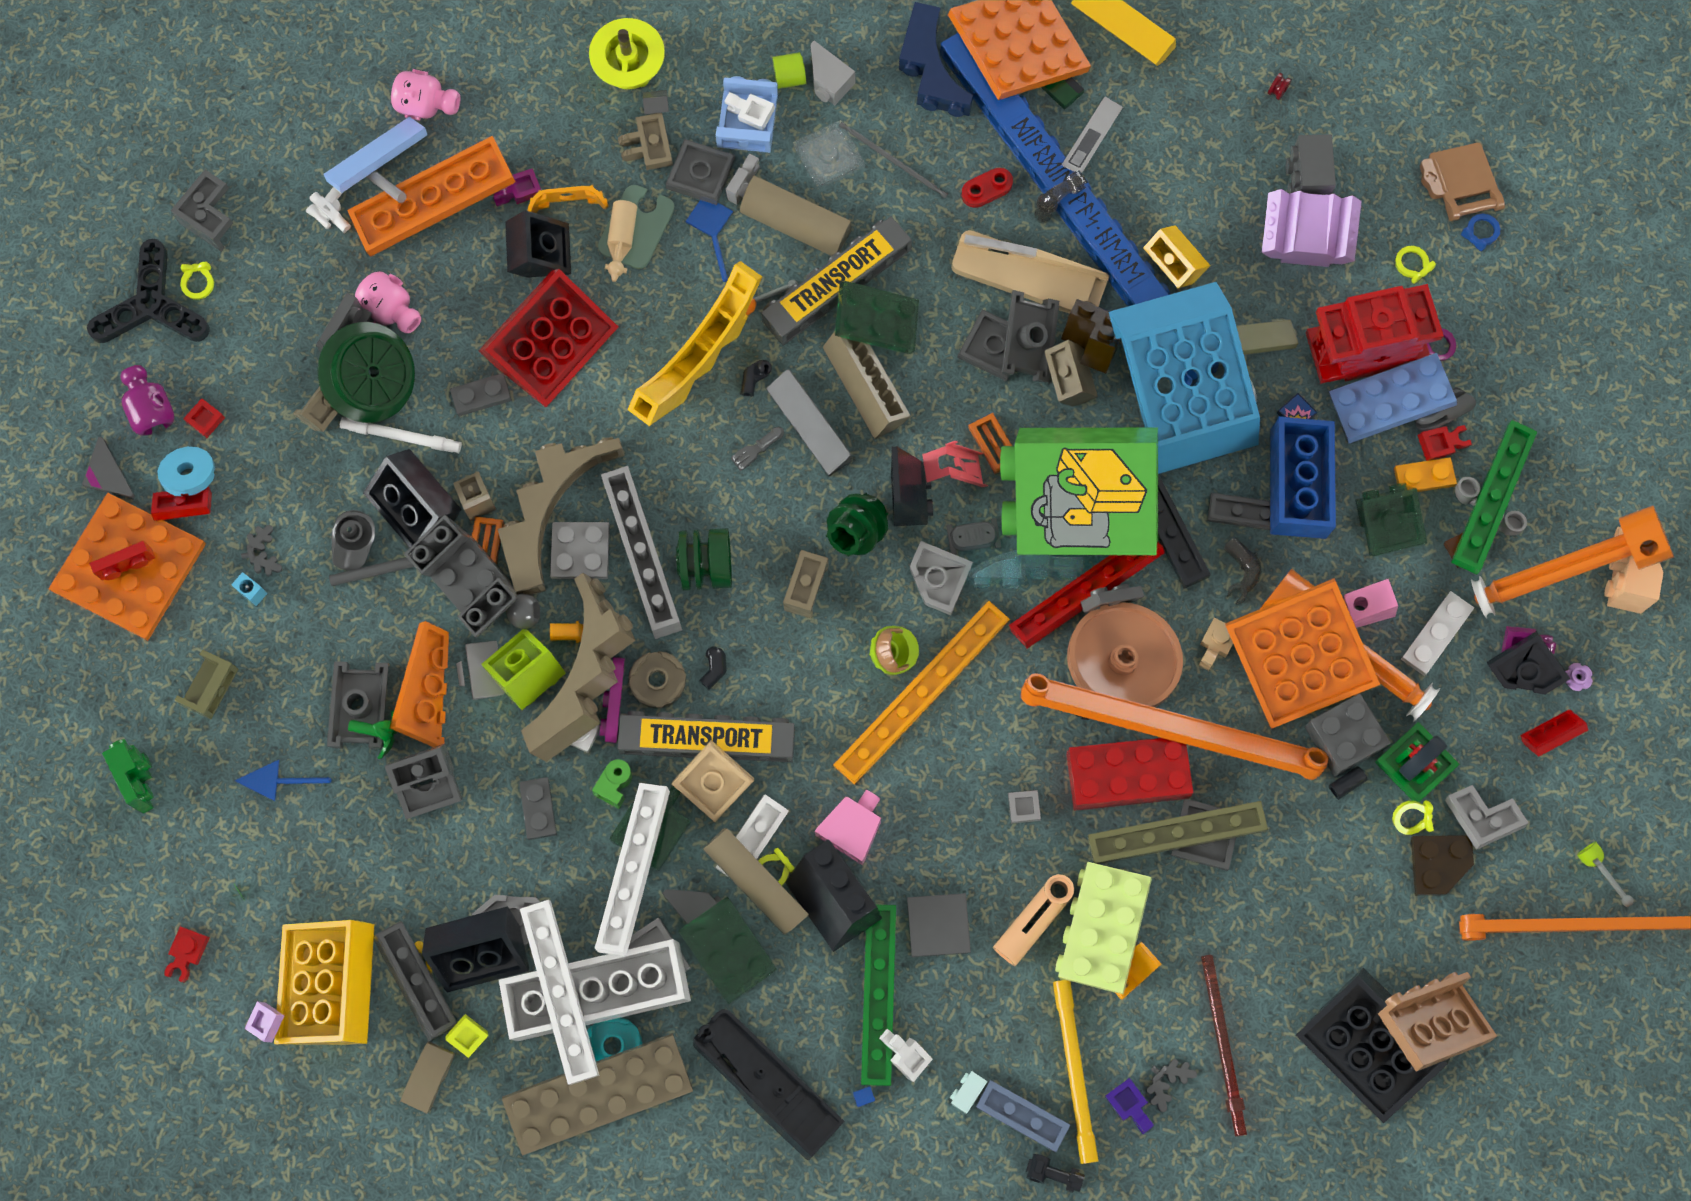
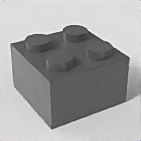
(1312, 165)
(1347, 734)

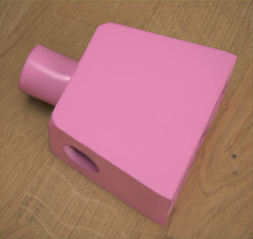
(1376, 599)
(852, 826)

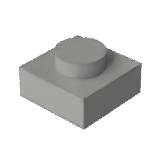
(1024, 806)

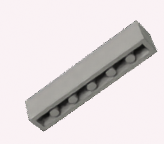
(641, 552)

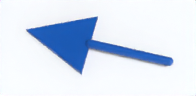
(266, 779)

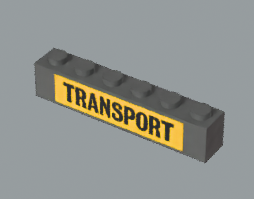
(819, 292)
(689, 735)

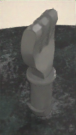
(749, 454)

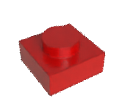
(204, 418)

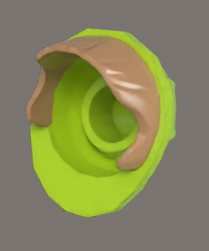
(894, 650)

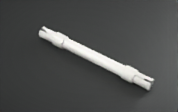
(434, 442)

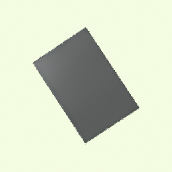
(655, 102)

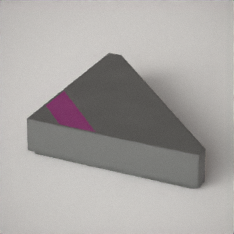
(105, 474)

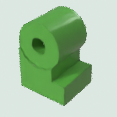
(612, 780)

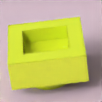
(466, 1035)

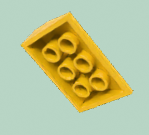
(325, 983)

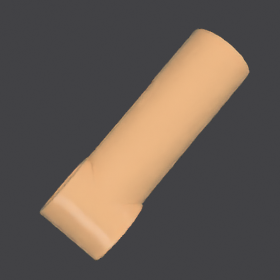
(1014, 942)

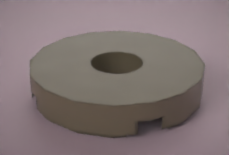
(657, 696)

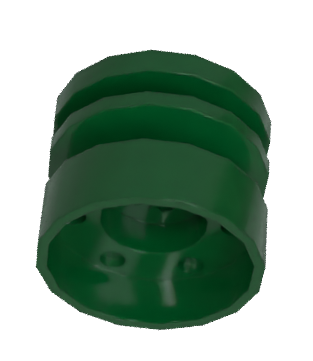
(704, 559)

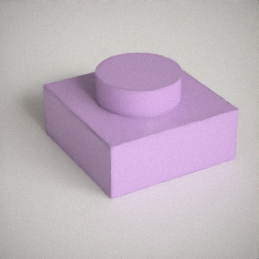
(264, 1022)

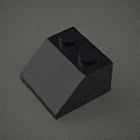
(537, 245)

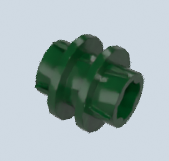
(857, 524)

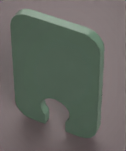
(647, 230)

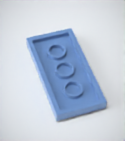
(1393, 398)

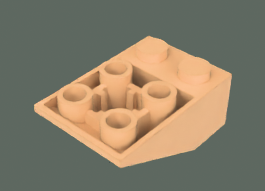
(1633, 588)

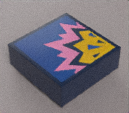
(1297, 408)

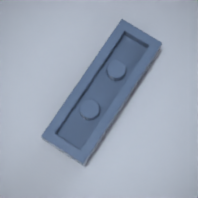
(1023, 1116)

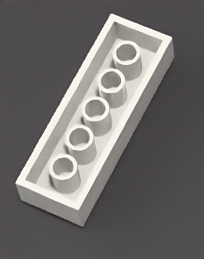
(605, 988)

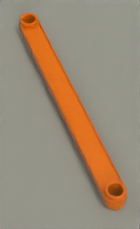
(1173, 726)
(1474, 926)

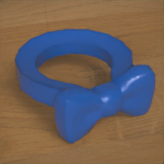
(1481, 244)

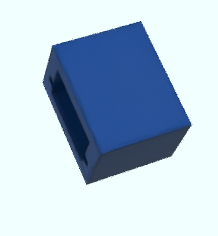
(864, 1096)

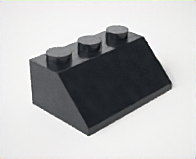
(409, 496)
(832, 896)
(475, 949)

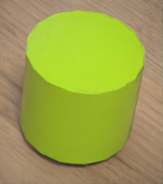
(789, 70)

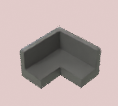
(197, 209)

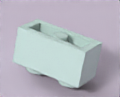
(968, 1093)

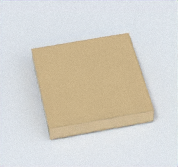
(712, 781)

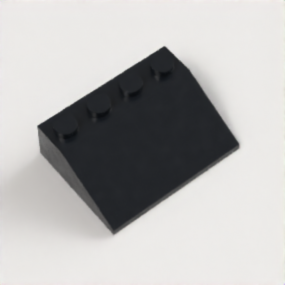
(1361, 1050)

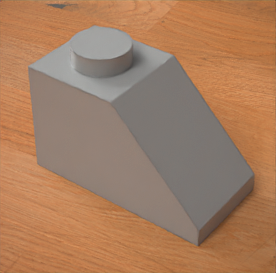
(830, 75)

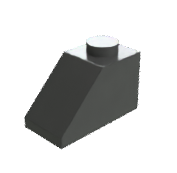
(690, 903)

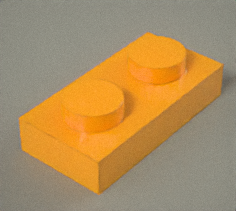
(1427, 474)

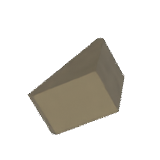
(474, 496)

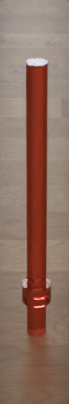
(1234, 1103)

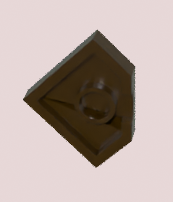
(1440, 862)

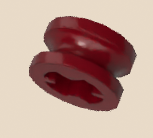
(1279, 86)

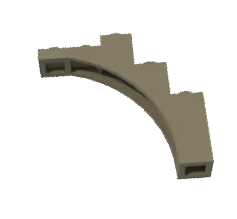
(559, 471)
(573, 708)

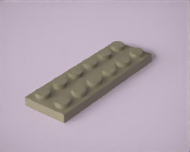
(625, 1086)

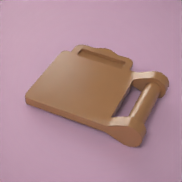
(1459, 175)

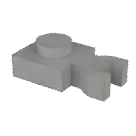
(741, 179)

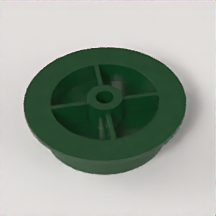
(346, 378)

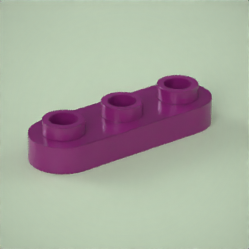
(612, 701)

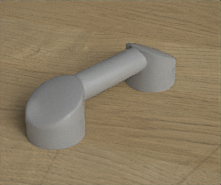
(1467, 493)

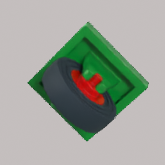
(1417, 762)

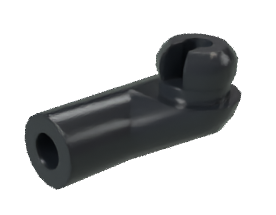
(754, 374)
(717, 667)

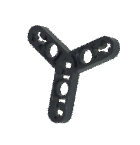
(140, 311)

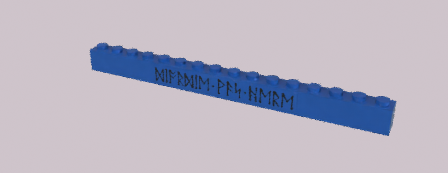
(1043, 161)

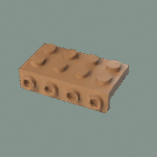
(1436, 1021)

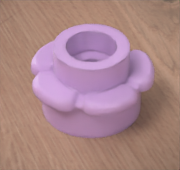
(1585, 673)

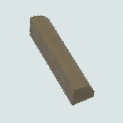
(795, 216)
(867, 384)
(755, 881)

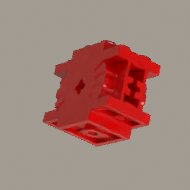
(1373, 333)

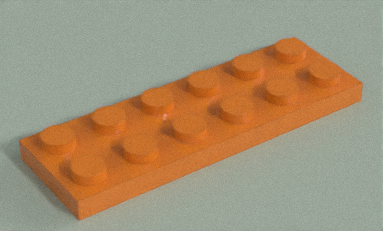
(432, 196)

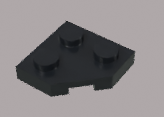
(1529, 666)

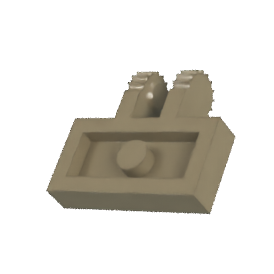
(653, 142)

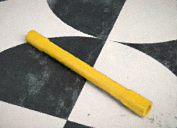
(1085, 1135)

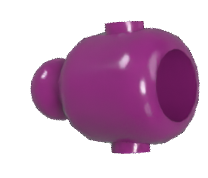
(144, 402)

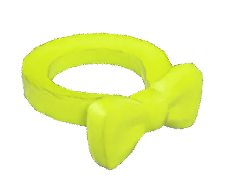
(188, 270)
(1416, 276)
(1426, 808)
(779, 856)

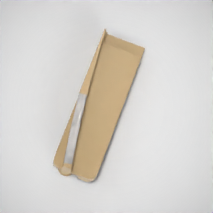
(1027, 271)

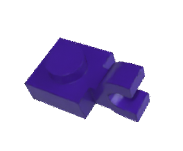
(1128, 1102)

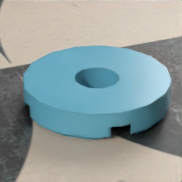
(186, 458)

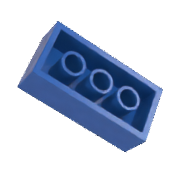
(1302, 477)

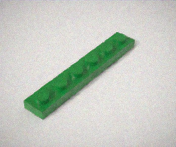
(1494, 497)
(878, 998)

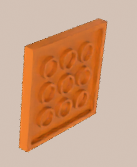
(1019, 44)
(138, 595)
(1302, 653)

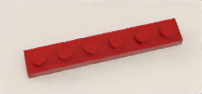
(1067, 601)

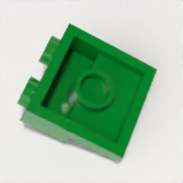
(130, 771)

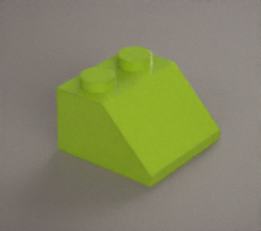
(523, 668)

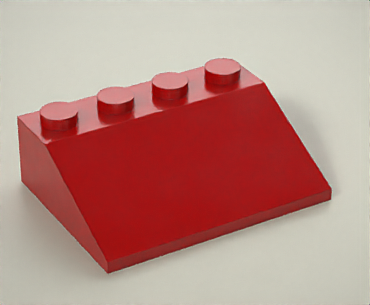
(549, 337)

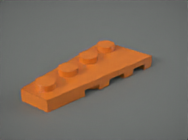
(420, 699)

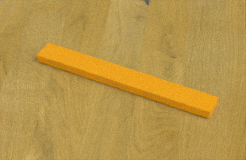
(921, 693)

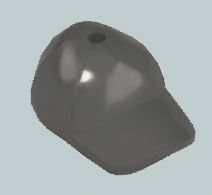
(352, 552)

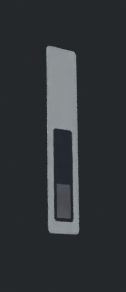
(1092, 135)

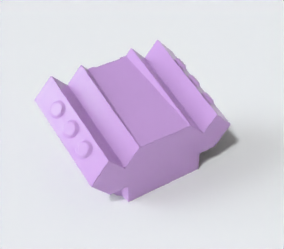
(1311, 228)

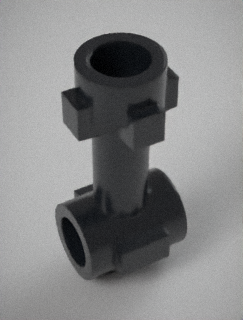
(1039, 1169)

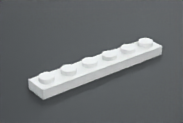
(632, 869)
(559, 992)

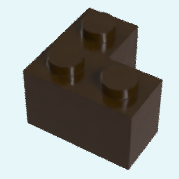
(1092, 330)

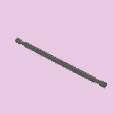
(893, 159)

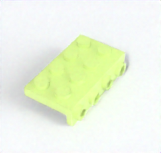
(1103, 927)

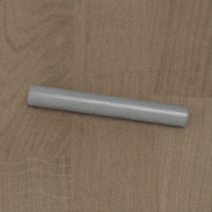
(387, 186)

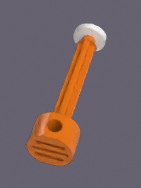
(1641, 538)
(1386, 673)

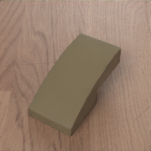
(427, 1077)

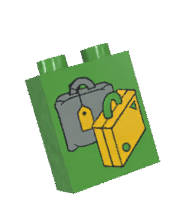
(1083, 491)

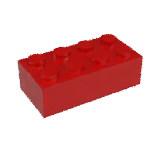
(1129, 773)

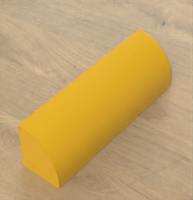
(1129, 27)

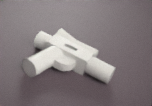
(328, 209)

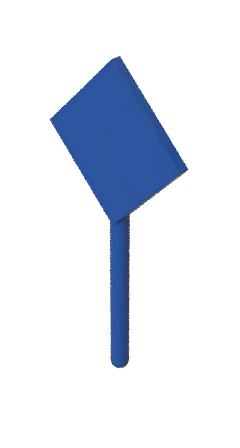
(710, 220)

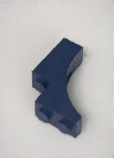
(921, 57)

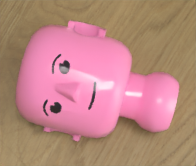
(421, 96)
(387, 301)

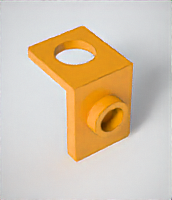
(1141, 967)

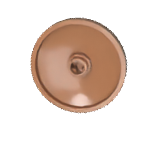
(1126, 654)

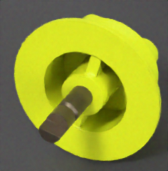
(626, 53)

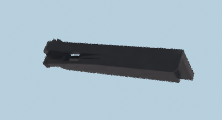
(767, 1083)

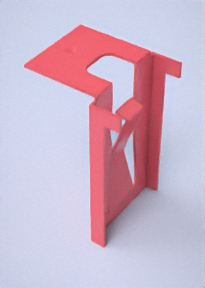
(970, 469)

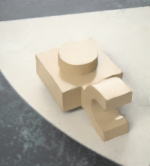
(1217, 642)

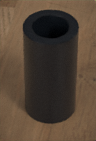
(1348, 782)

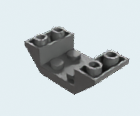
(463, 574)

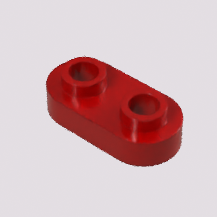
(988, 187)

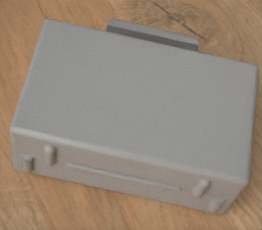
(481, 682)

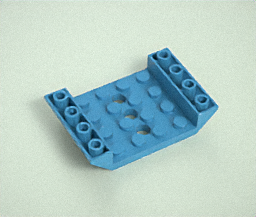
(1182, 335)

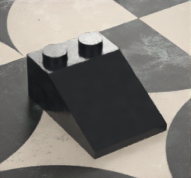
(909, 489)

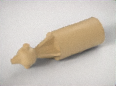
(620, 236)

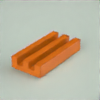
(981, 443)
(496, 542)

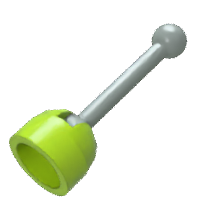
(1594, 856)

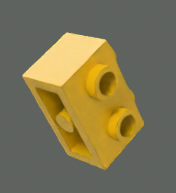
(1176, 256)

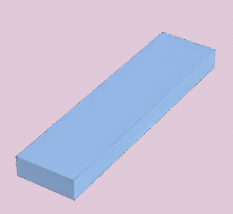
(375, 154)

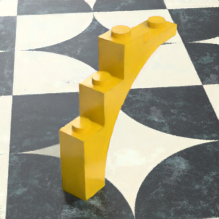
(698, 355)

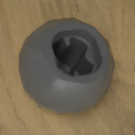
(524, 612)

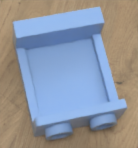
(736, 134)

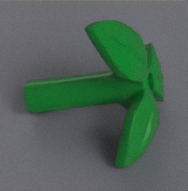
(380, 729)

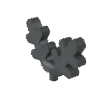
(260, 561)
(1158, 1086)

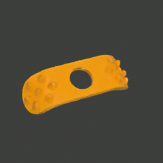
(544, 197)

